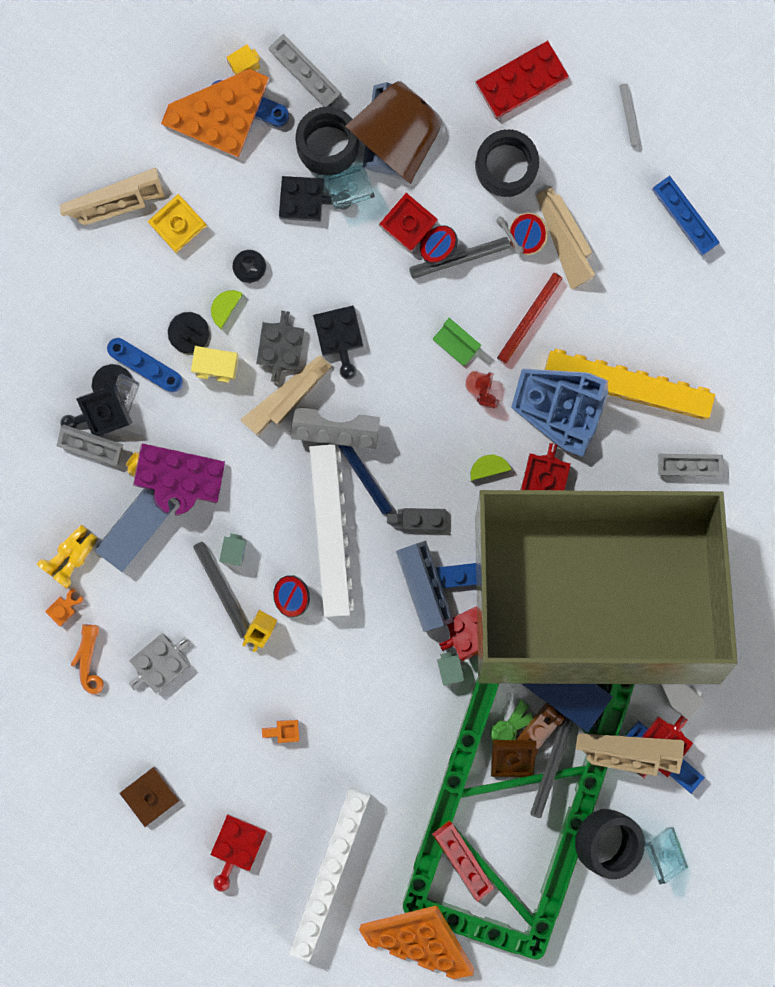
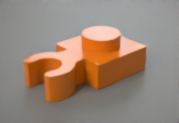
(63, 609)

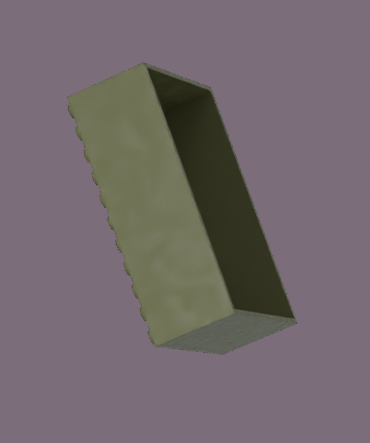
(603, 587)

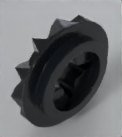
(246, 257)

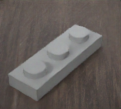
(89, 445)
(690, 464)

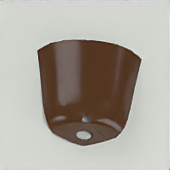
(398, 128)

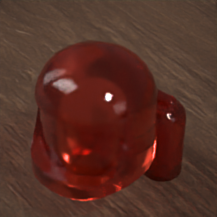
(480, 385)

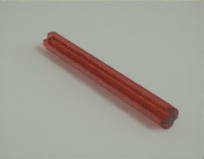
(529, 318)

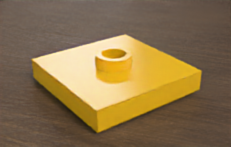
(177, 223)

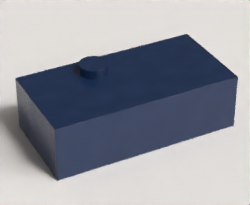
(575, 701)

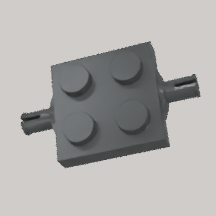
(280, 346)

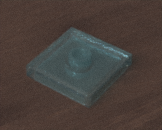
(349, 186)
(666, 855)

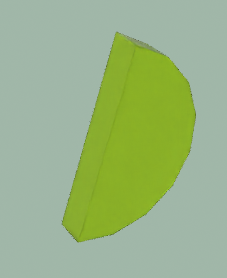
(224, 305)
(488, 466)

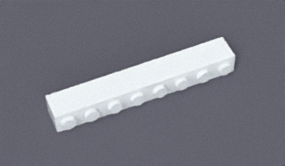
(330, 530)
(329, 874)

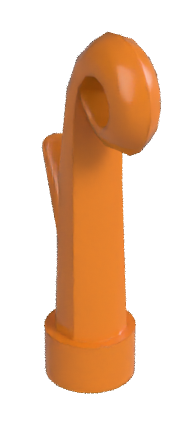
(84, 654)

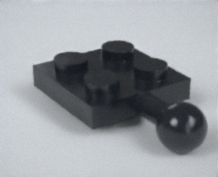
(303, 199)
(339, 333)
(101, 410)

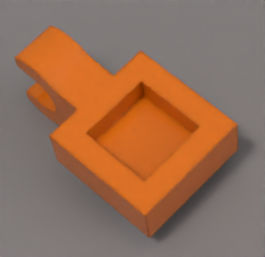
(285, 731)

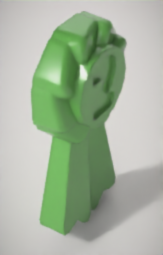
(508, 729)

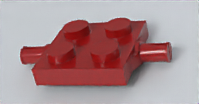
(545, 472)
(463, 634)
(662, 730)

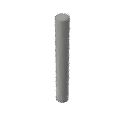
(629, 115)

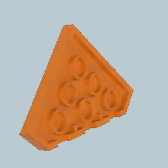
(221, 112)
(421, 937)

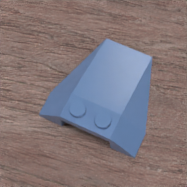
(562, 405)

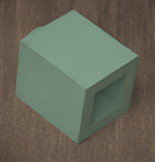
(233, 550)
(450, 668)

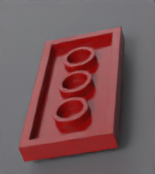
(521, 79)

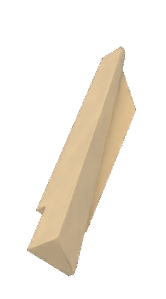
(115, 198)
(566, 238)
(287, 397)
(632, 753)

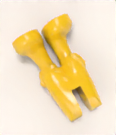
(72, 549)

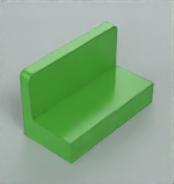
(456, 342)

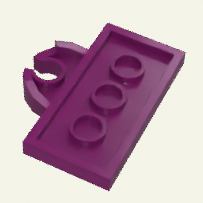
(178, 477)

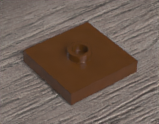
(513, 758)
(149, 796)

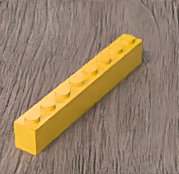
(639, 386)

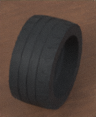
(321, 118)
(511, 138)
(629, 853)

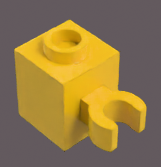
(243, 60)
(259, 630)

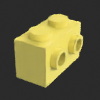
(215, 364)

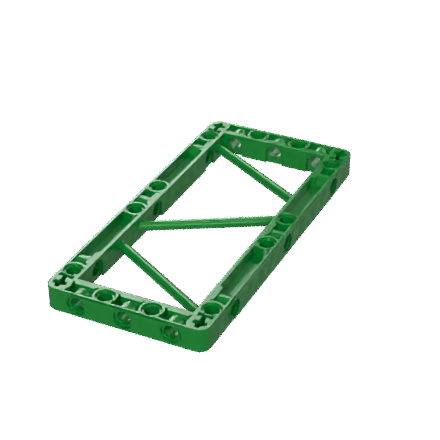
(564, 854)

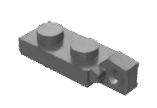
(419, 519)

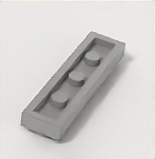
(305, 71)

